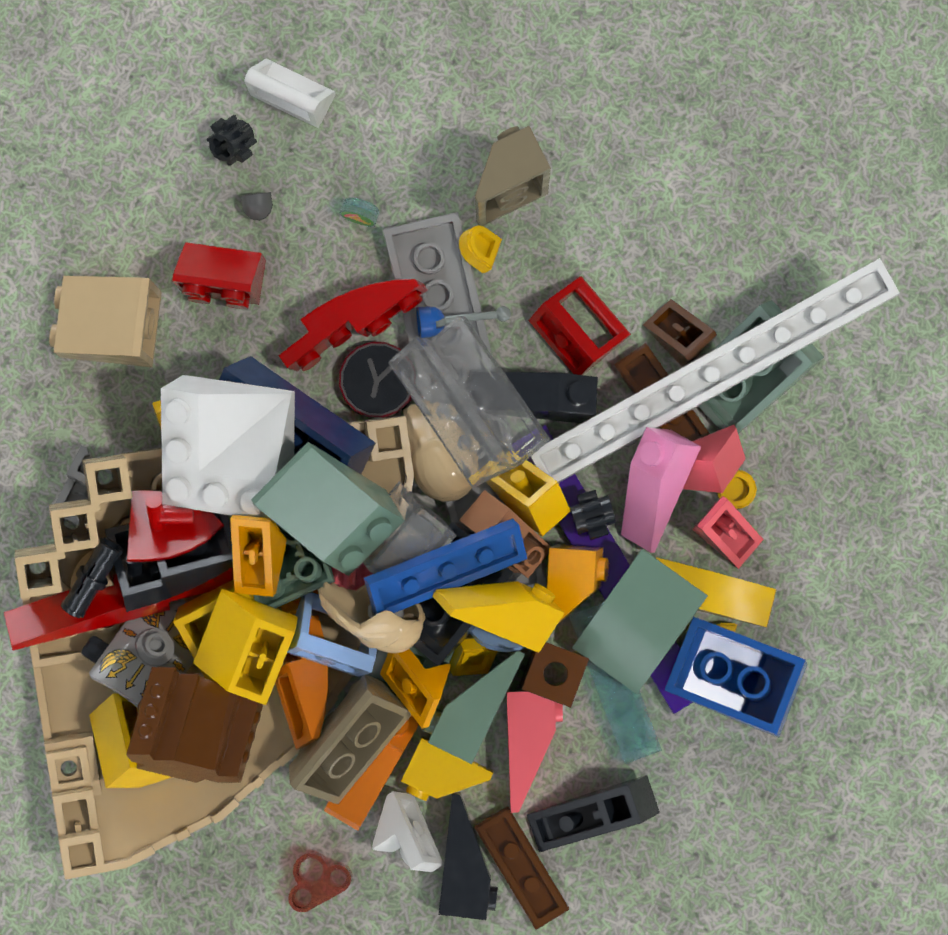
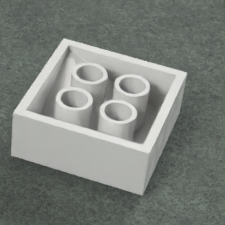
(223, 443)

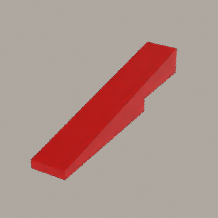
(47, 620)

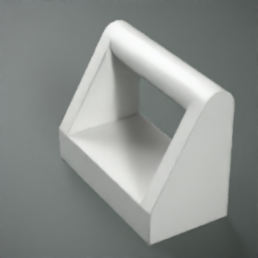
(289, 91)

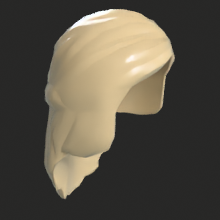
(432, 464)
(383, 631)

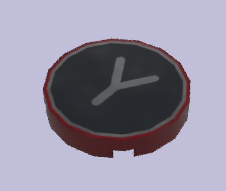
(371, 383)

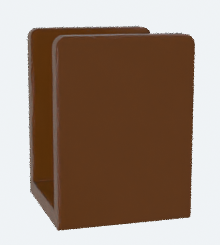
(533, 676)

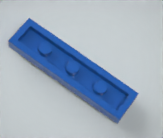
(446, 567)

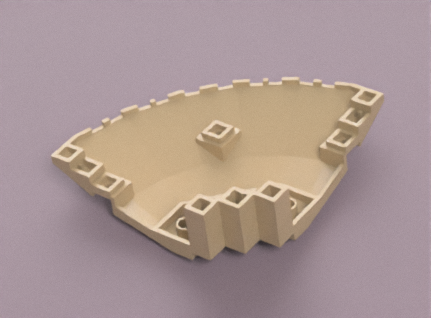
(121, 826)

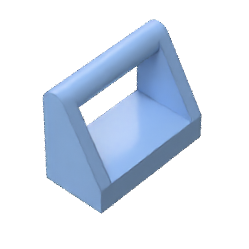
(323, 651)

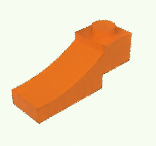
(363, 794)

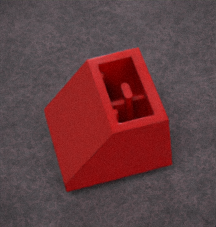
(220, 274)

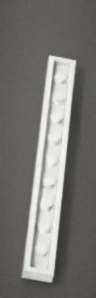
(717, 371)

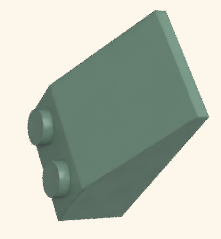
(754, 395)
(329, 508)
(468, 717)

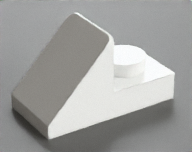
(405, 828)

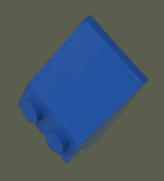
(736, 676)

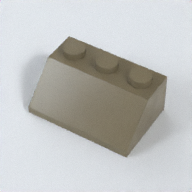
(512, 175)
(349, 740)

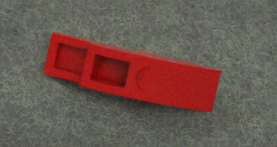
(362, 309)

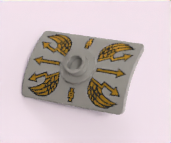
(138, 648)

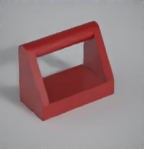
(565, 334)

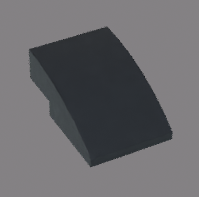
(162, 579)

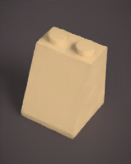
(106, 319)

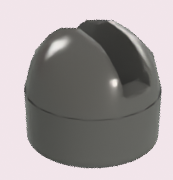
(257, 205)

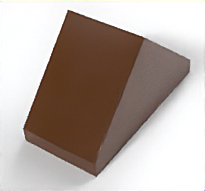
(680, 332)

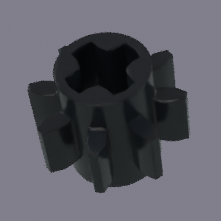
(231, 140)
(592, 514)

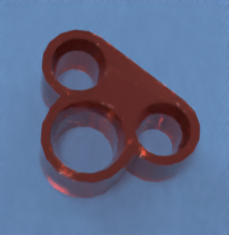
(320, 889)

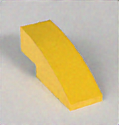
(728, 595)

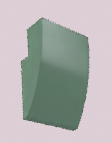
(639, 621)

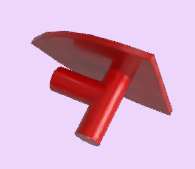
(165, 530)

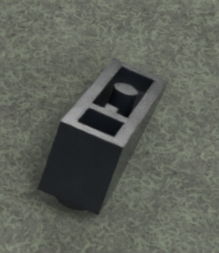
(557, 395)
(594, 814)
(465, 874)

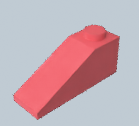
(530, 731)

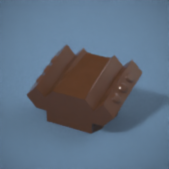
(192, 728)

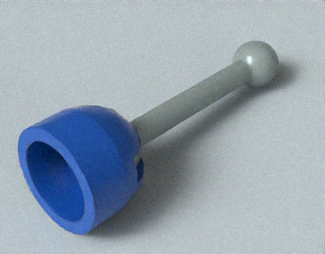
(432, 320)

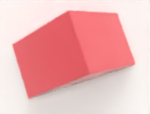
(716, 461)
(728, 532)

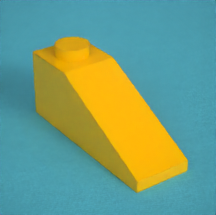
(505, 609)

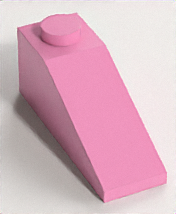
(655, 484)

